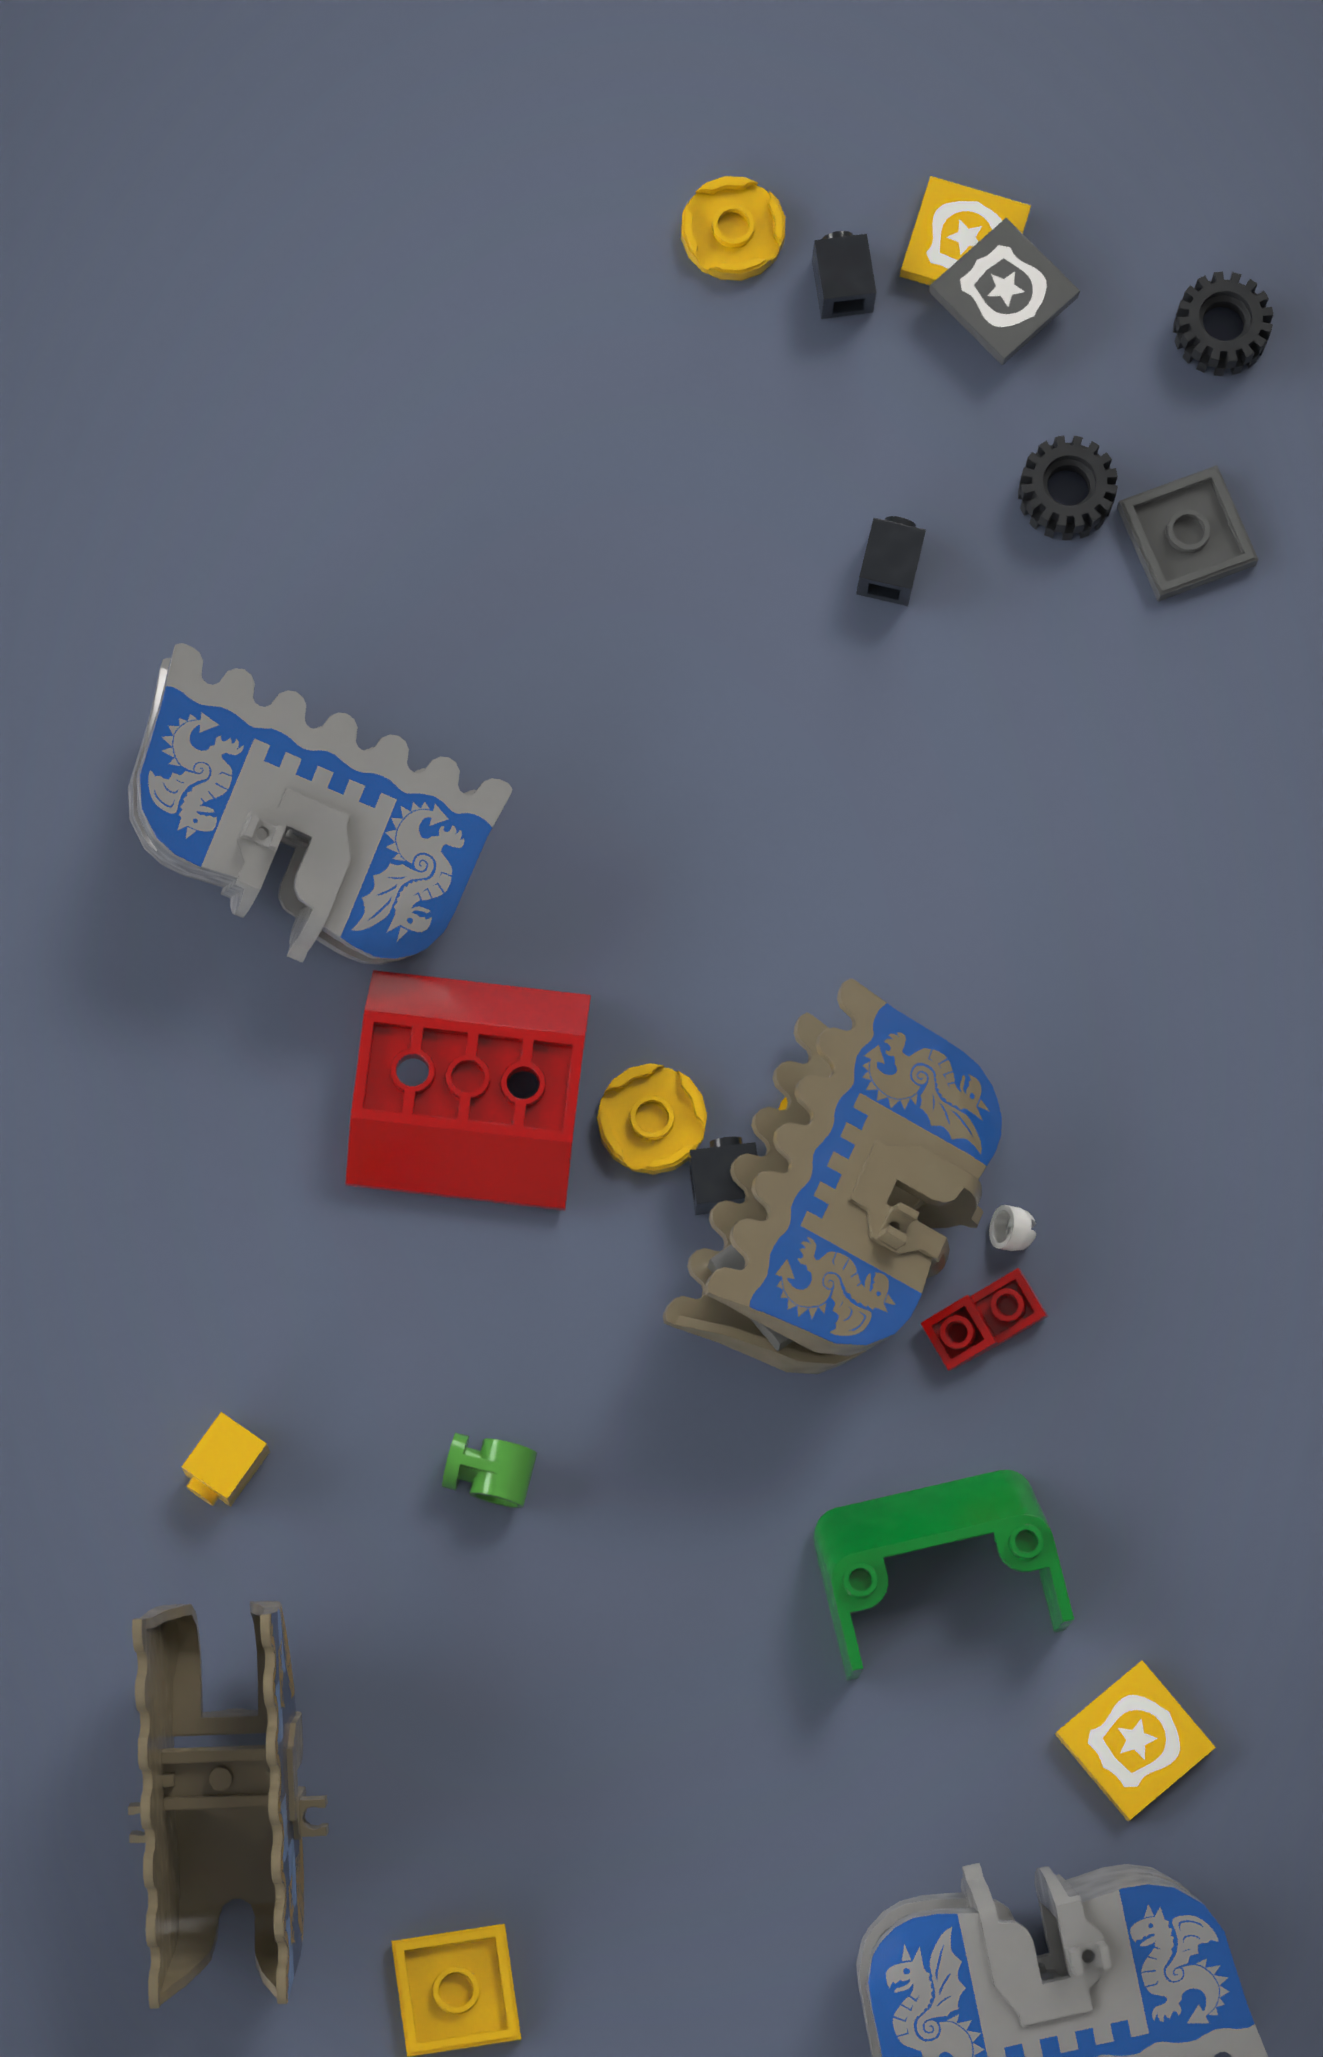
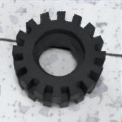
(1230, 295)
(1075, 458)

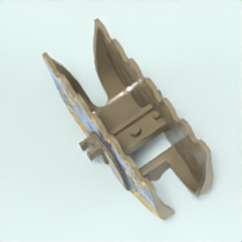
(218, 1816)

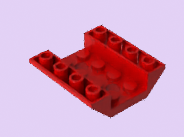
(462, 1125)

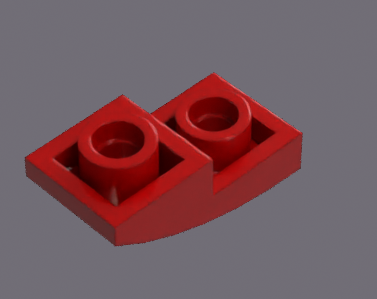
(984, 1319)

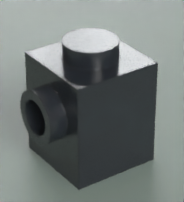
(711, 1172)

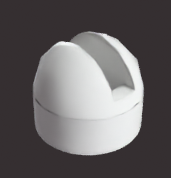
(1011, 1228)

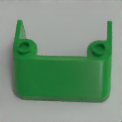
(860, 1535)

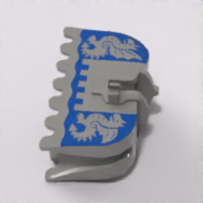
(373, 841)
(1126, 1973)

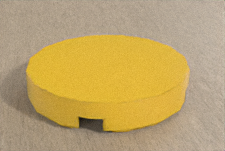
(733, 228)
(651, 1118)

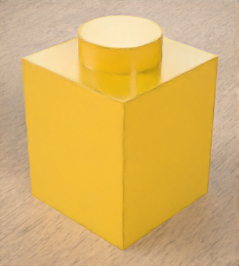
(224, 1461)

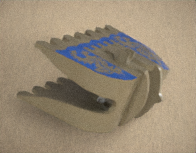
(841, 1208)

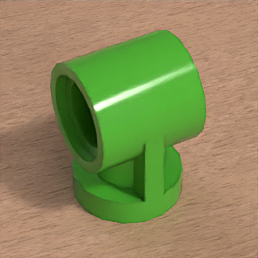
(497, 1471)

